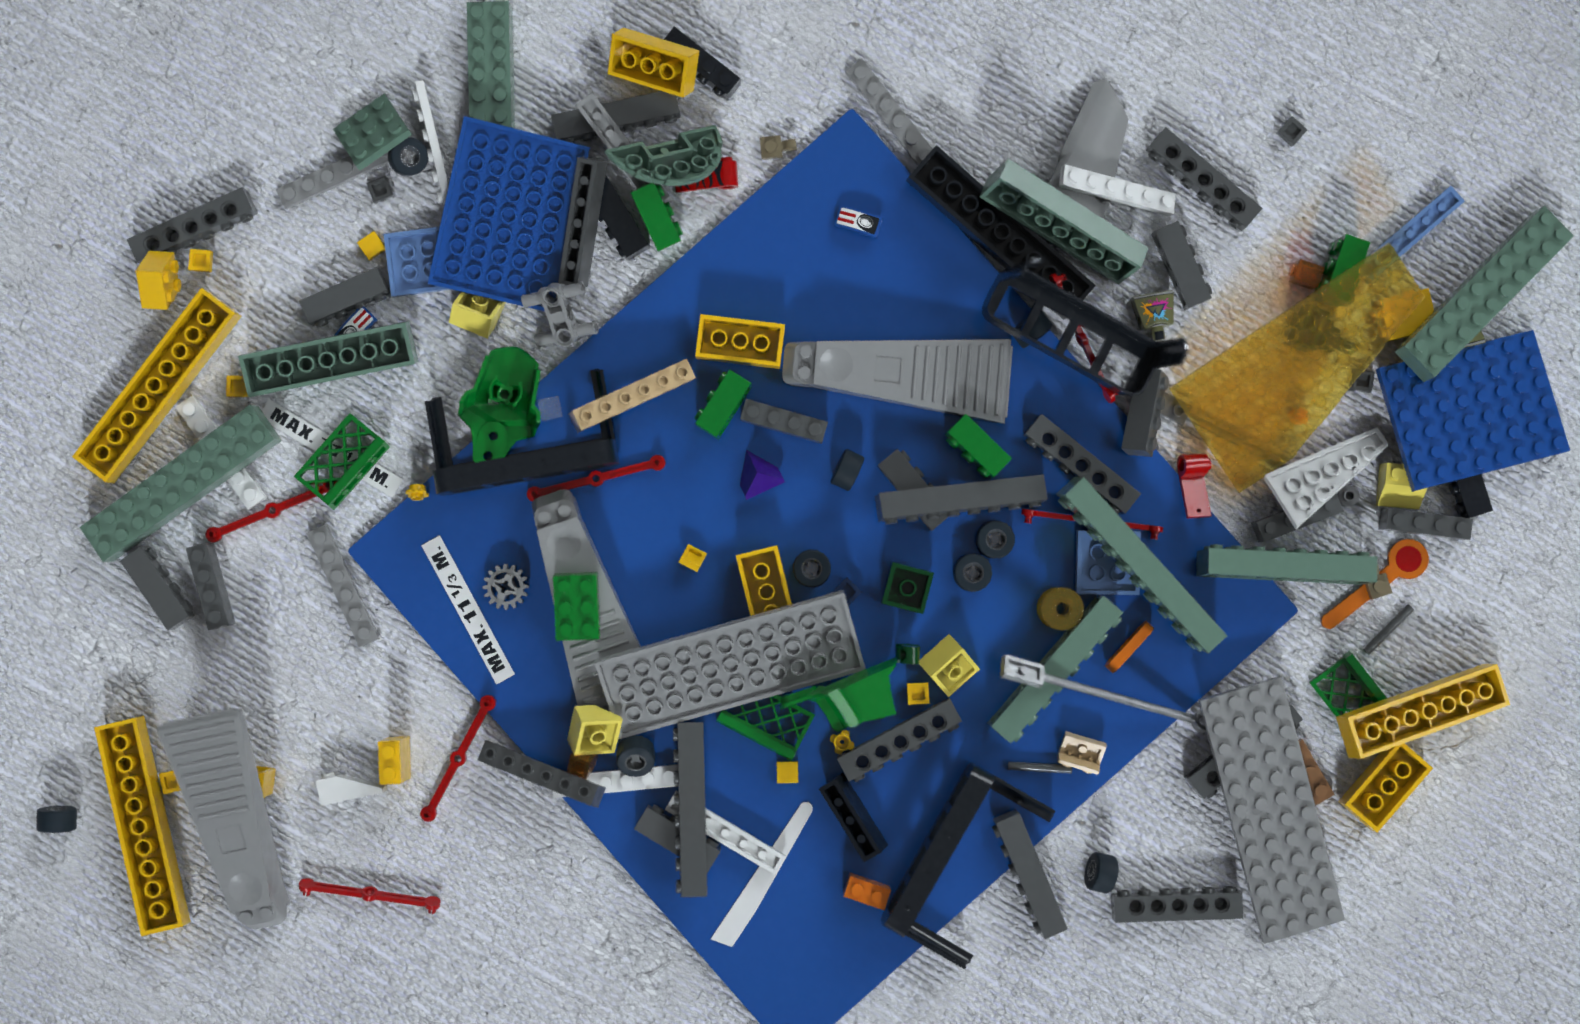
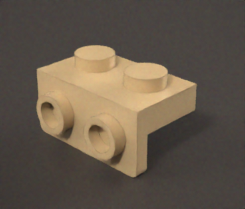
(1081, 753)

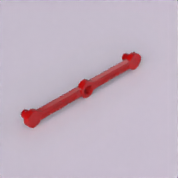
(1084, 342)
(657, 463)
(1154, 530)
(215, 534)
(429, 812)
(369, 894)

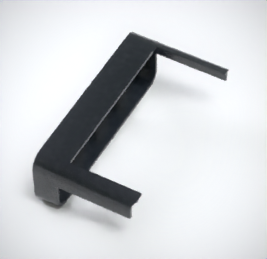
(1114, 332)
(522, 466)
(936, 852)

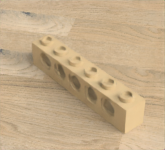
(631, 395)

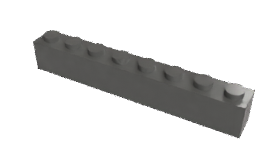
(959, 498)
(691, 810)

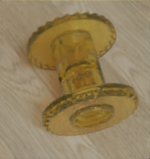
(1072, 610)

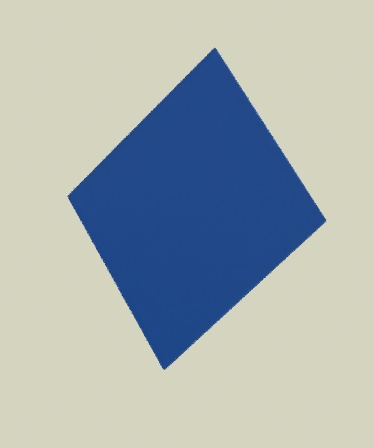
(786, 263)

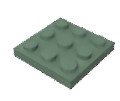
(372, 132)

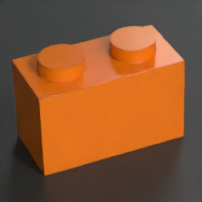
(867, 891)

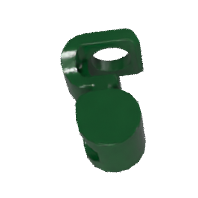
(908, 653)

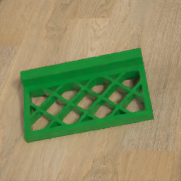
(357, 469)
(1361, 676)
(762, 737)

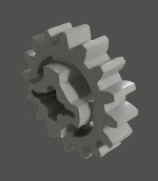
(502, 596)

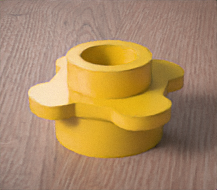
(417, 492)
(848, 744)

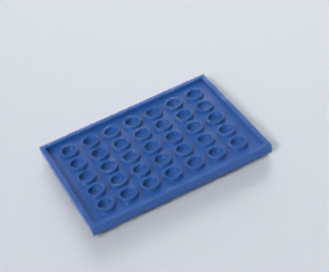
(505, 212)
(1476, 414)

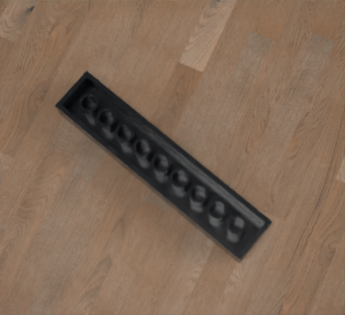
(1001, 236)

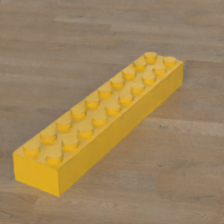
(157, 386)
(142, 825)

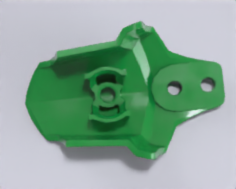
(502, 402)
(852, 699)

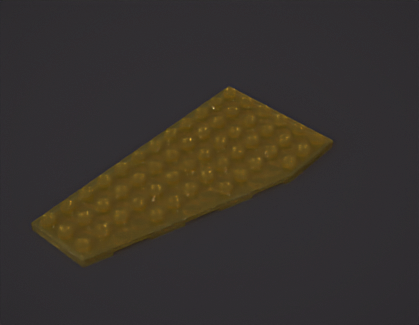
(1288, 375)

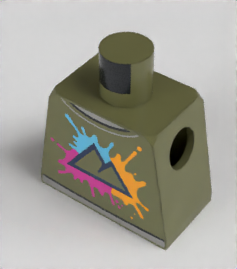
(1154, 312)

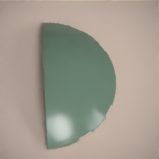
(672, 162)

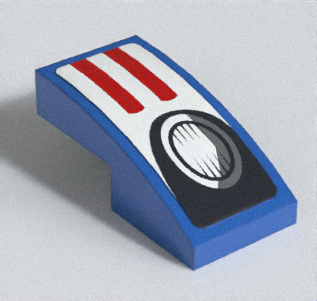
(858, 221)
(359, 320)

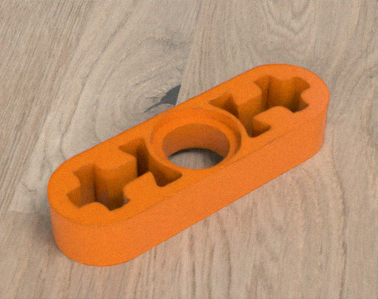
(1129, 646)

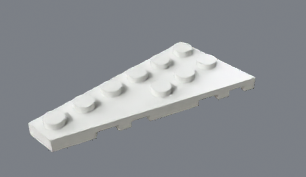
(1315, 479)

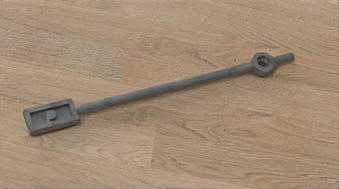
(1175, 413)
(1033, 675)

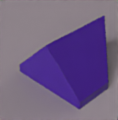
(758, 476)

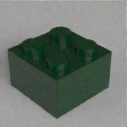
(907, 587)

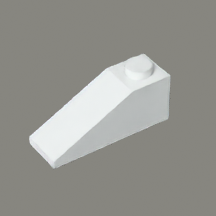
(340, 788)

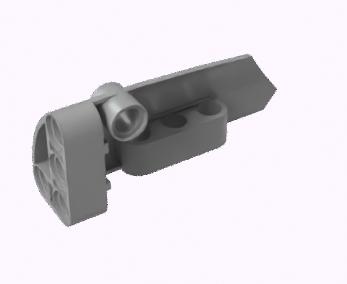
(1094, 142)

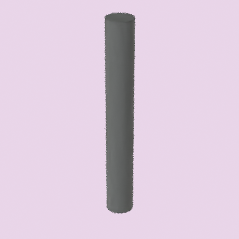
(1388, 629)
(1038, 767)

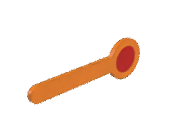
(1405, 560)

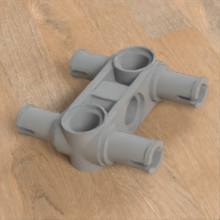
(559, 314)

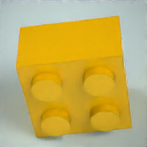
(158, 280)

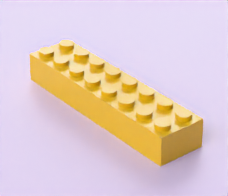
(1422, 711)

